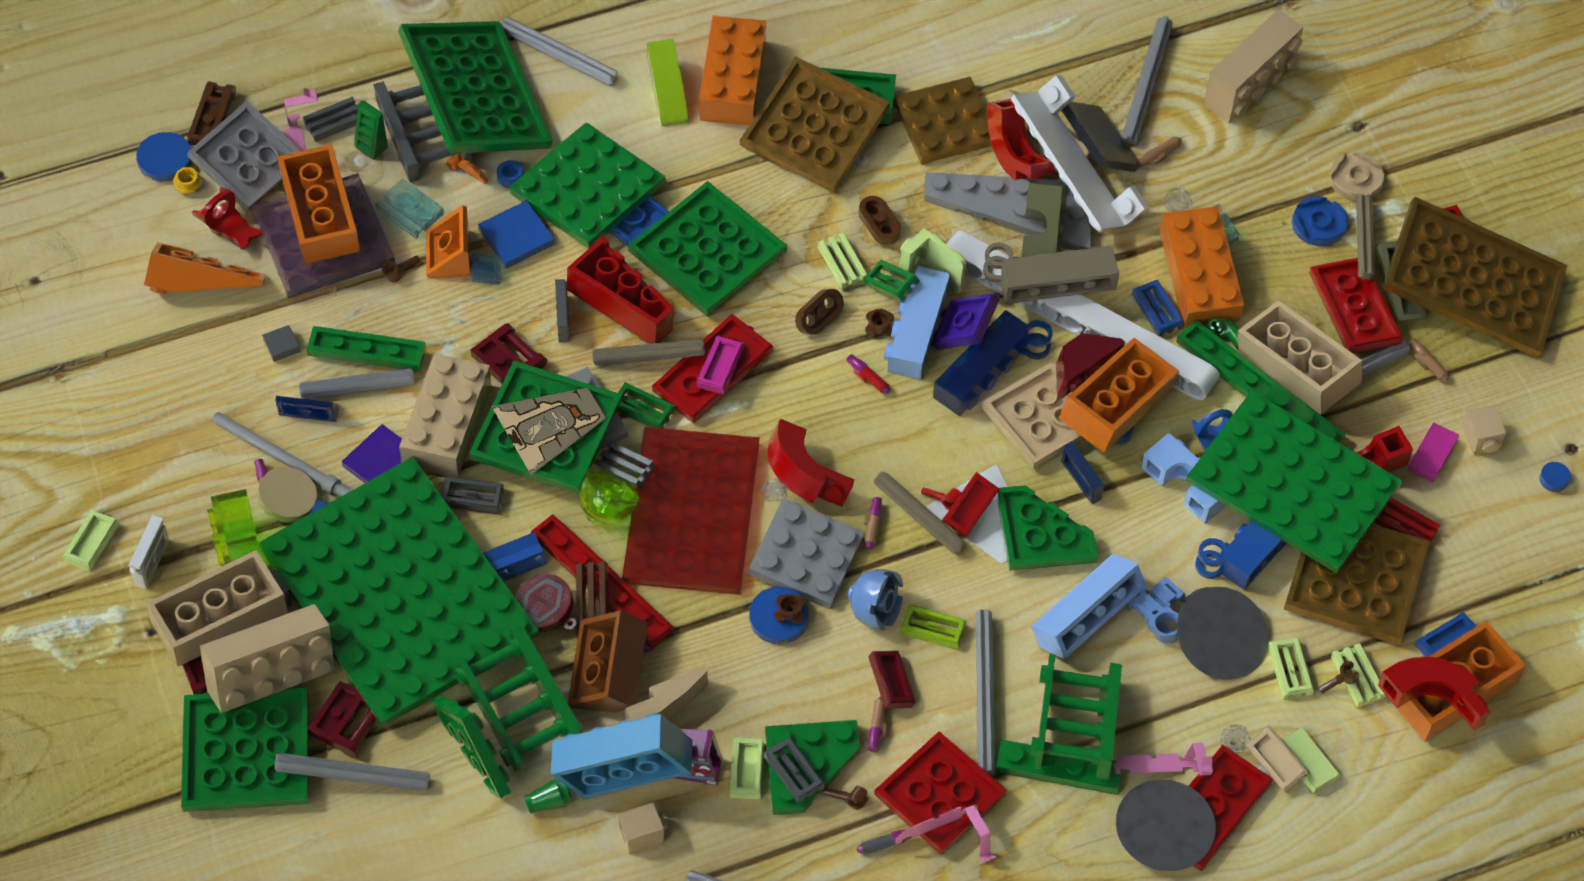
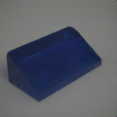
(307, 408)

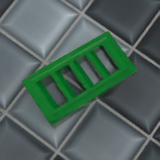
(370, 131)

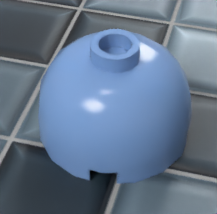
(876, 598)

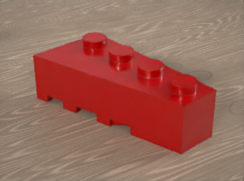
(619, 292)

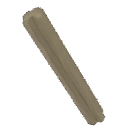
(1365, 237)
(649, 352)
(919, 513)

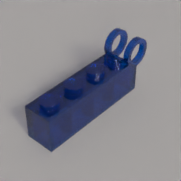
(983, 363)

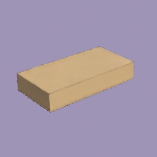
(1277, 759)

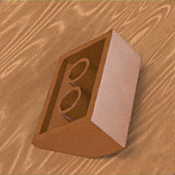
(607, 662)

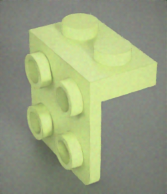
(930, 252)

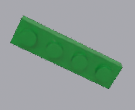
(366, 348)
(1230, 364)
(1016, 760)

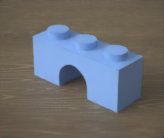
(1173, 460)

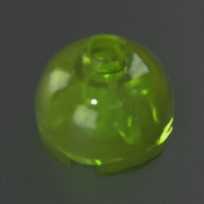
(605, 499)

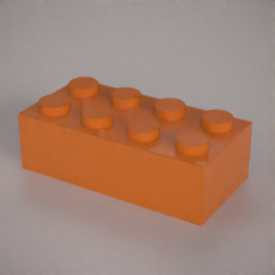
(732, 70)
(318, 204)
(1201, 265)
(1118, 394)
(1484, 656)

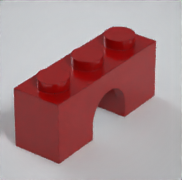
(1388, 450)

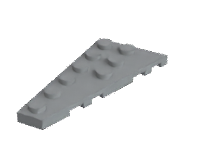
(1005, 202)

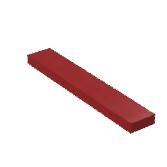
(570, 550)

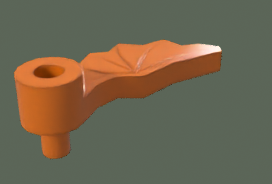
(455, 162)

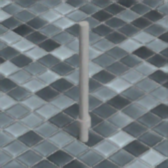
(328, 482)

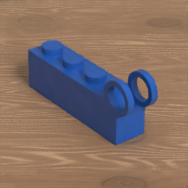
(1243, 557)

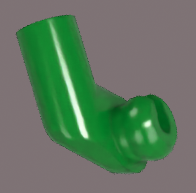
(1224, 328)

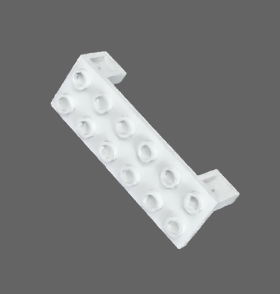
(1041, 114)

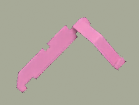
(295, 132)
(1167, 762)
(948, 817)

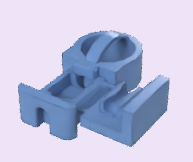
(1158, 601)

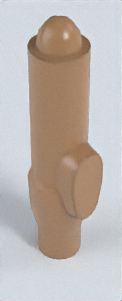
(1159, 153)
(1425, 359)

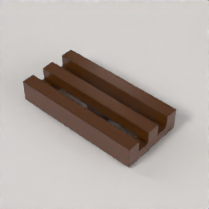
(581, 571)

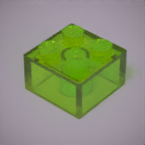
(232, 526)

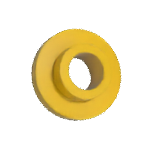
(184, 175)

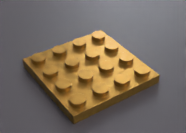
(814, 124)
(1369, 591)

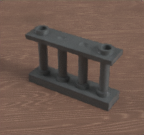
(404, 140)

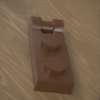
(211, 110)

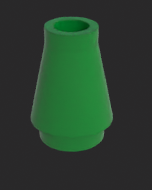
(549, 796)

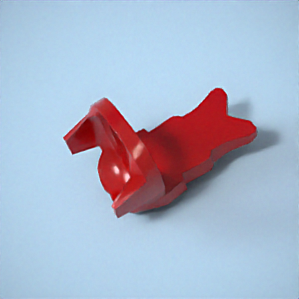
(227, 220)

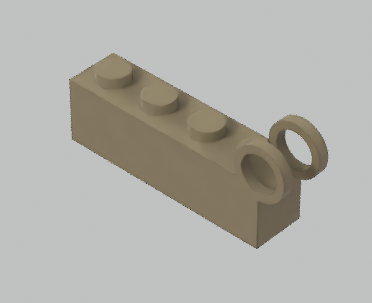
(1053, 273)

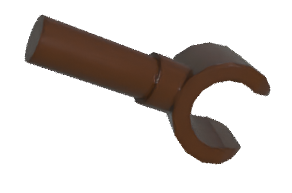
(390, 266)
(1340, 678)
(855, 799)

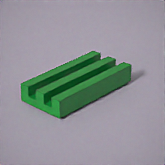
(897, 294)
(640, 411)

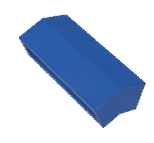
(516, 556)

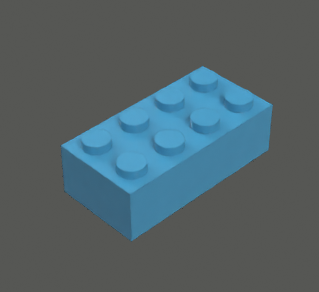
(621, 756)

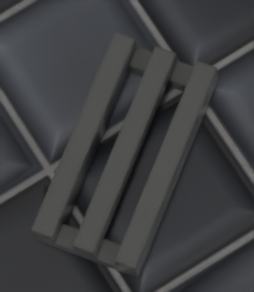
(332, 115)
(562, 310)
(609, 455)
(472, 499)
(807, 790)

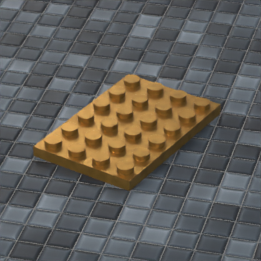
(1475, 277)

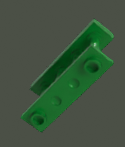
(534, 672)
(1101, 731)

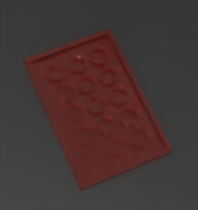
(692, 511)

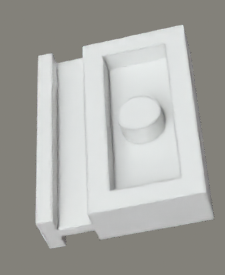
(149, 552)

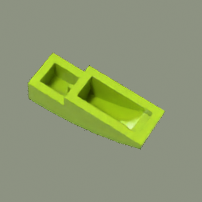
(667, 82)

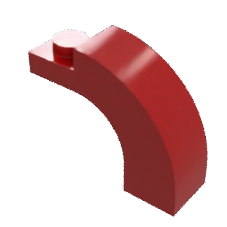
(1011, 143)
(799, 471)
(1436, 678)

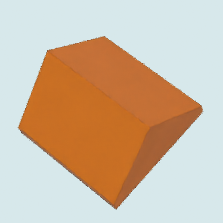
(449, 246)

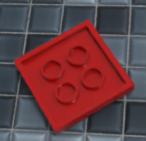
(935, 782)

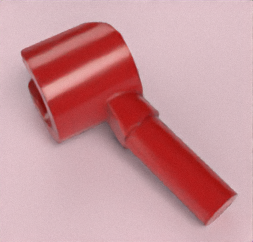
(946, 499)

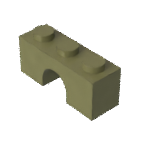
(1044, 205)

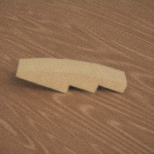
(670, 696)

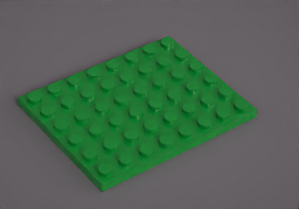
(397, 588)

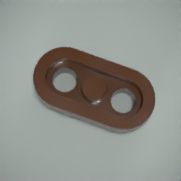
(881, 222)
(818, 314)

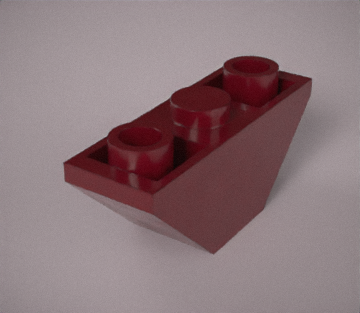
(1082, 359)

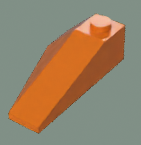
(177, 271)

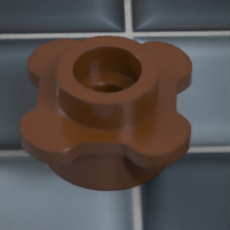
(879, 316)
(789, 601)

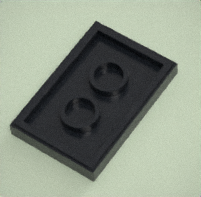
(1100, 136)

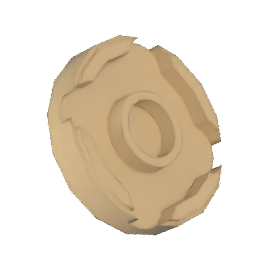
(1356, 176)
(286, 494)

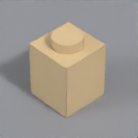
(1483, 429)
(642, 827)

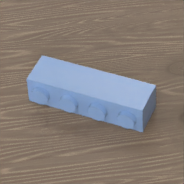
(917, 324)
(1088, 606)

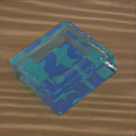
(485, 268)

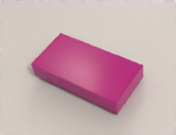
(720, 365)
(1433, 452)

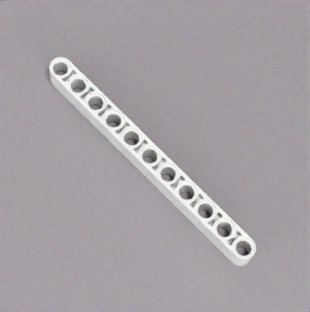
(1086, 316)

